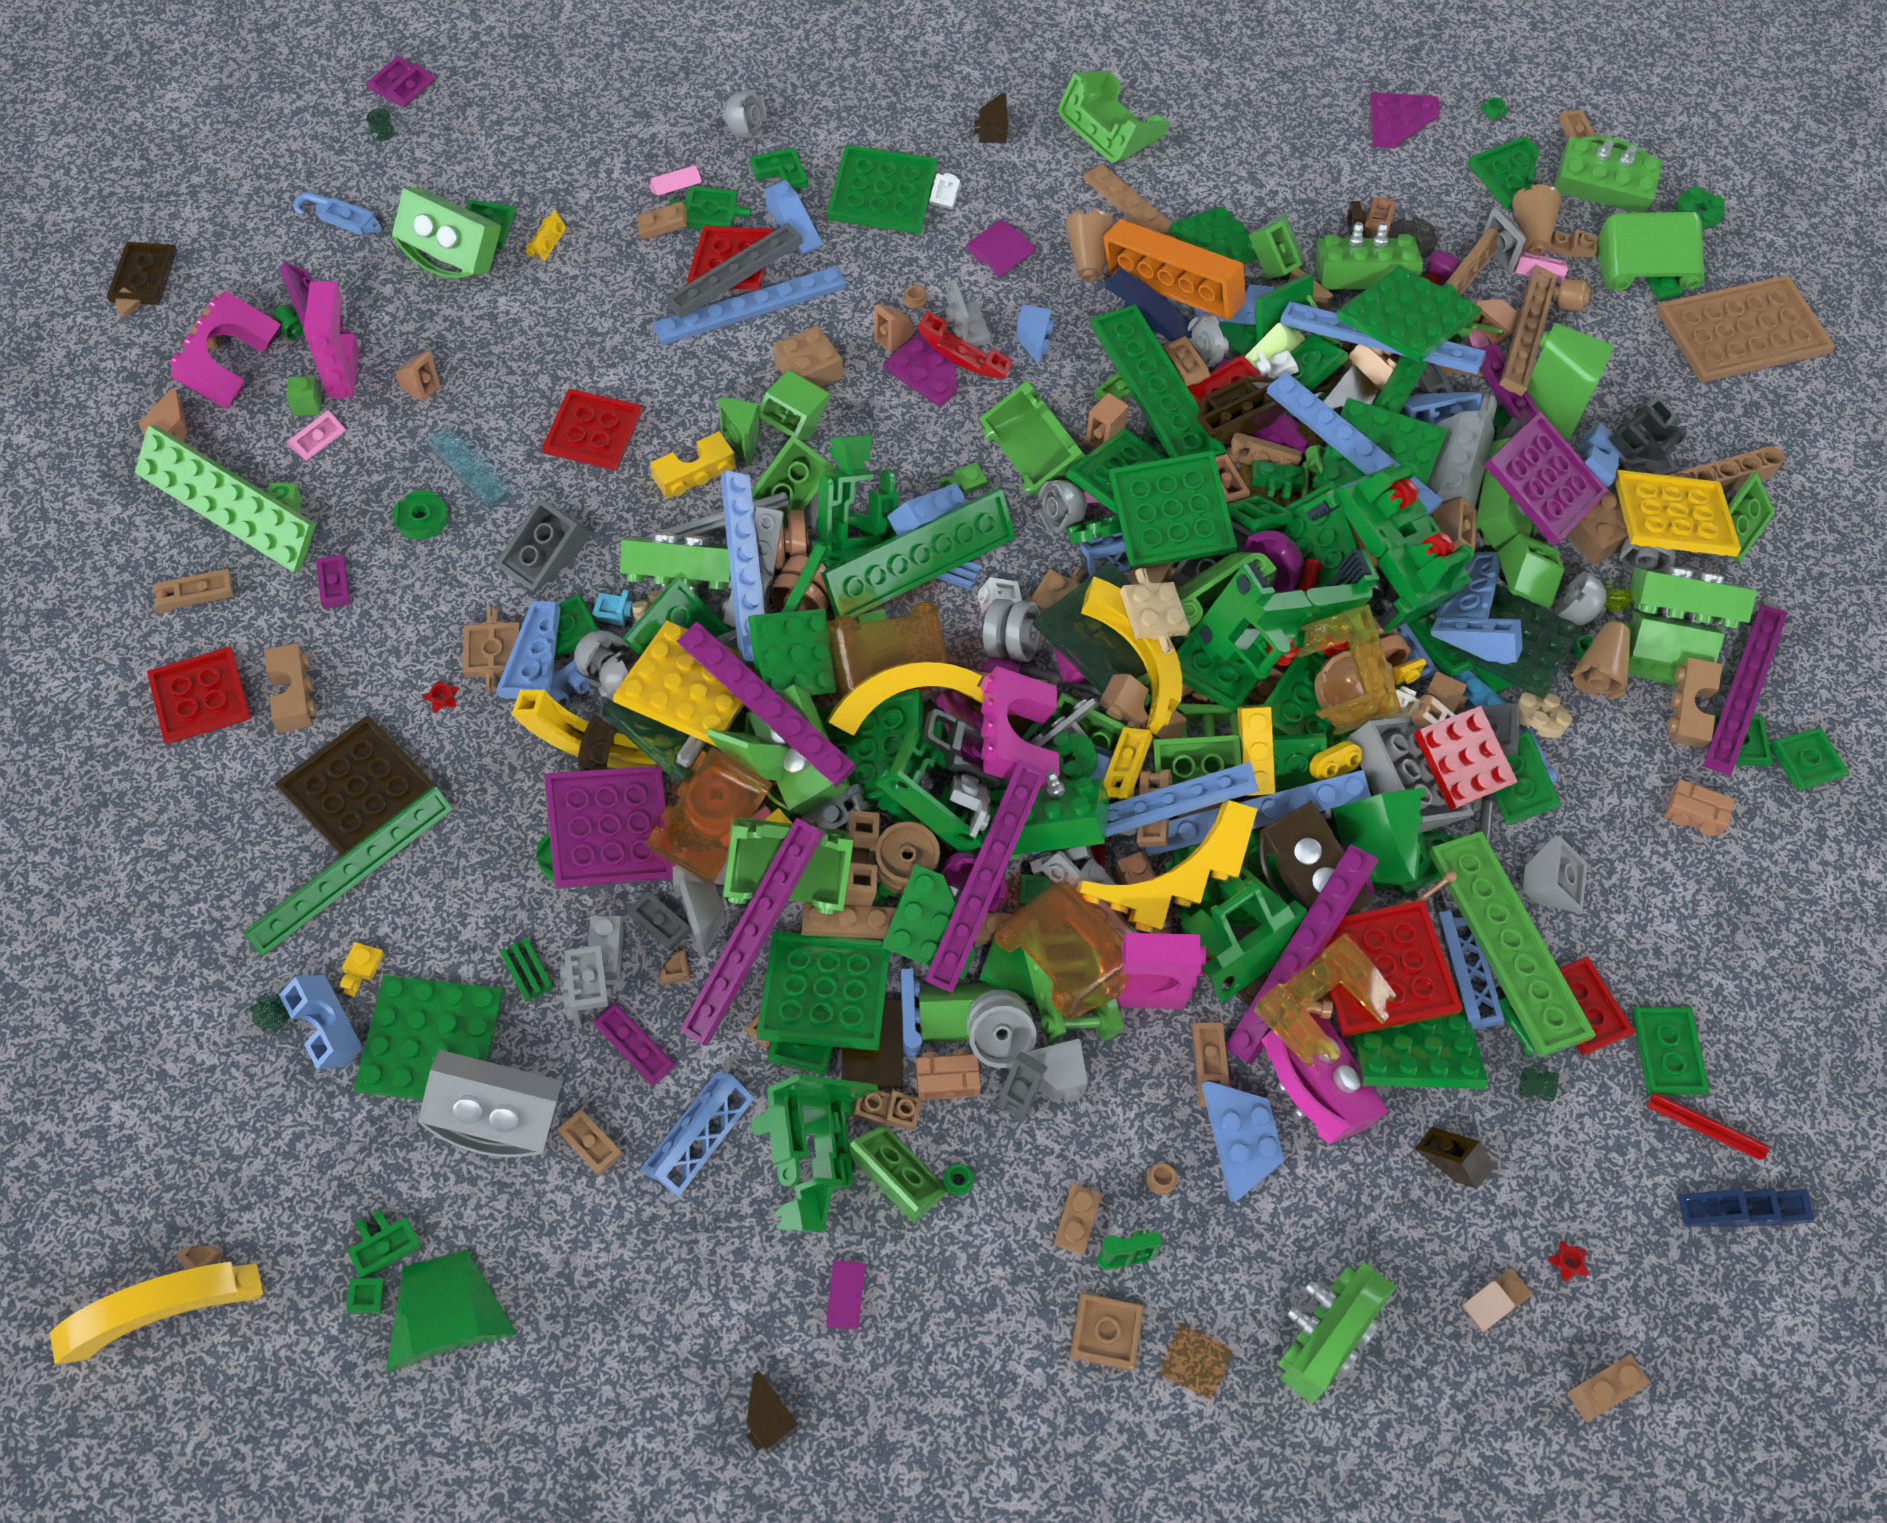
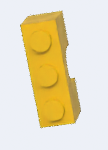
(677, 476)
(1257, 745)

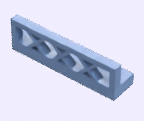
(1104, 547)
(1463, 979)
(688, 1128)

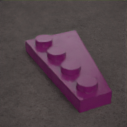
(297, 284)

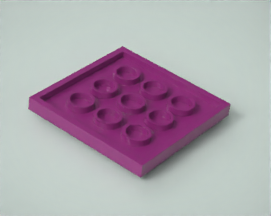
(1546, 478)
(602, 826)

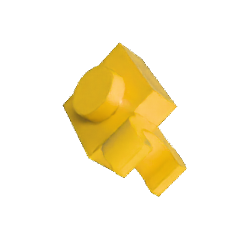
(359, 964)

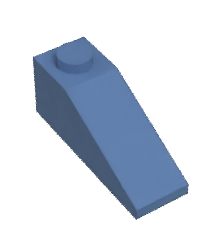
(787, 208)
(1439, 406)
(1487, 638)

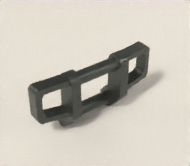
(1633, 443)
(951, 749)

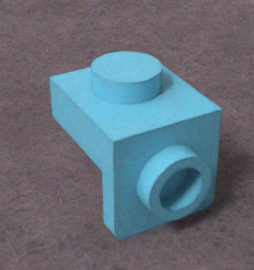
(613, 608)

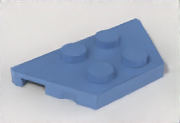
(1243, 1136)

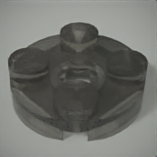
(1420, 229)

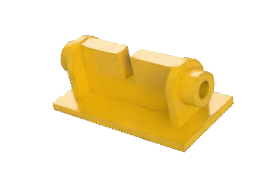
(547, 236)

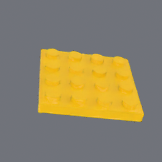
(1676, 513)
(677, 689)

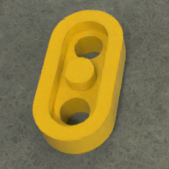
(1336, 761)

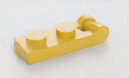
(1126, 763)

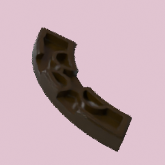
(595, 745)

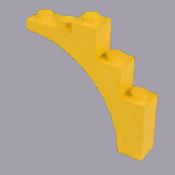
(1218, 853)

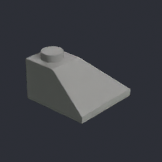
(1509, 241)
(1556, 877)
(703, 911)
(1065, 1070)

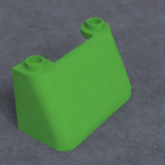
(1098, 117)
(1651, 247)
(1567, 375)
(1031, 438)
(1214, 580)
(754, 847)

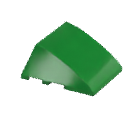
(1386, 829)
(442, 1309)

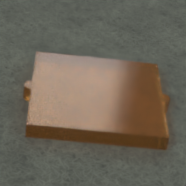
(1195, 1362)

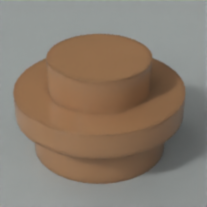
(915, 297)
(1161, 1178)

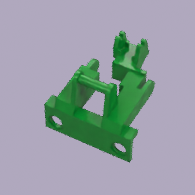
(838, 491)
(903, 790)
(1256, 951)
(802, 1108)

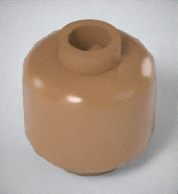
(1572, 295)

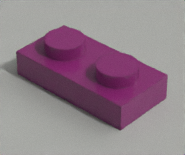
(333, 581)

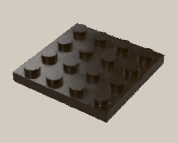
(354, 785)

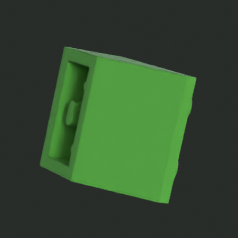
(1277, 247)
(794, 405)
(1531, 569)

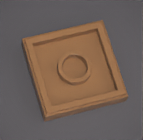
(1107, 1331)

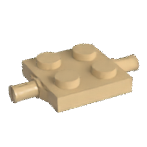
(1154, 610)

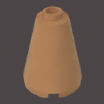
(1537, 215)
(1087, 241)
(1605, 663)

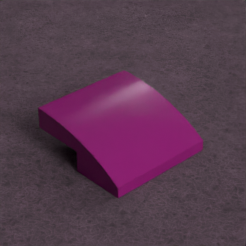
(400, 81)
(1000, 248)

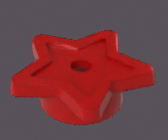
(441, 689)
(1577, 1257)

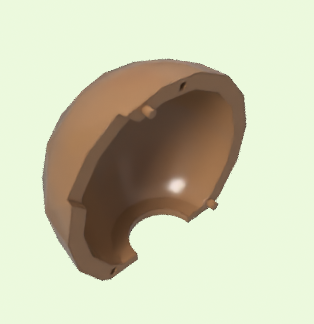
(1337, 680)

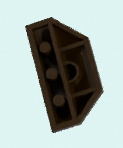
(1239, 409)

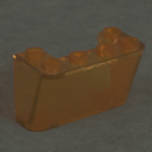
(700, 822)

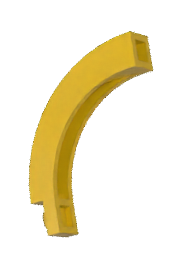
(1164, 671)
(878, 687)
(565, 730)
(150, 1301)

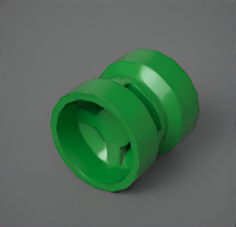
(289, 321)

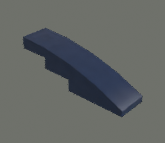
(1154, 308)
(1745, 1208)

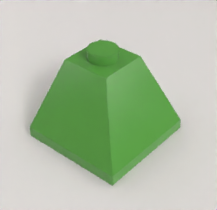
(751, 751)

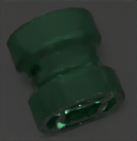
(380, 125)
(1539, 1084)

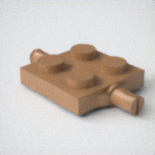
(1055, 587)
(488, 648)

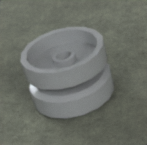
(1010, 630)
(1000, 1028)

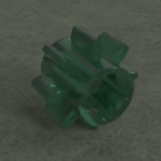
(269, 1012)

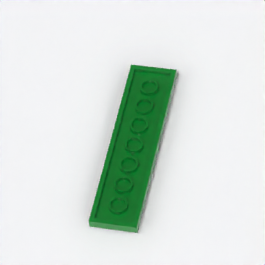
(1154, 382)
(919, 555)

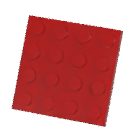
(1410, 959)

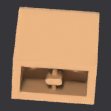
(1373, 363)

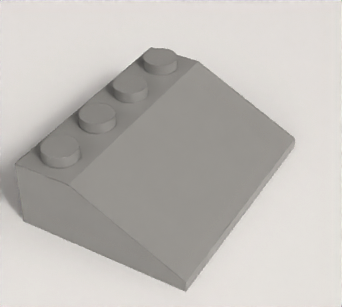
(1462, 456)
(1396, 763)

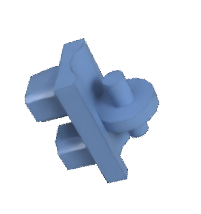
(566, 682)

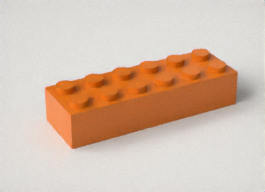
(1177, 268)

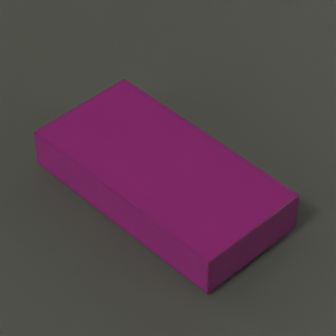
(845, 1295)

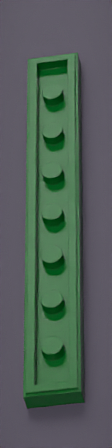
(347, 871)

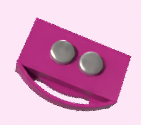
(1327, 1090)

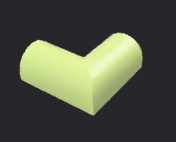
(1275, 342)

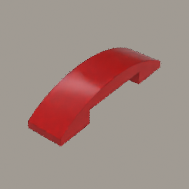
(960, 352)

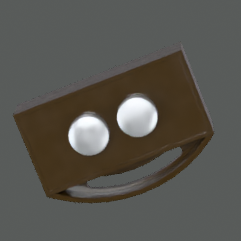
(1304, 855)

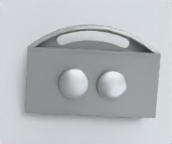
(488, 1106)

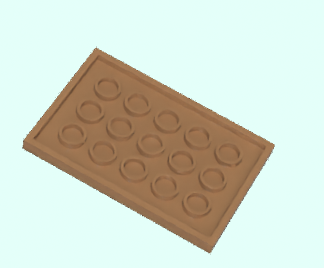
(1744, 328)

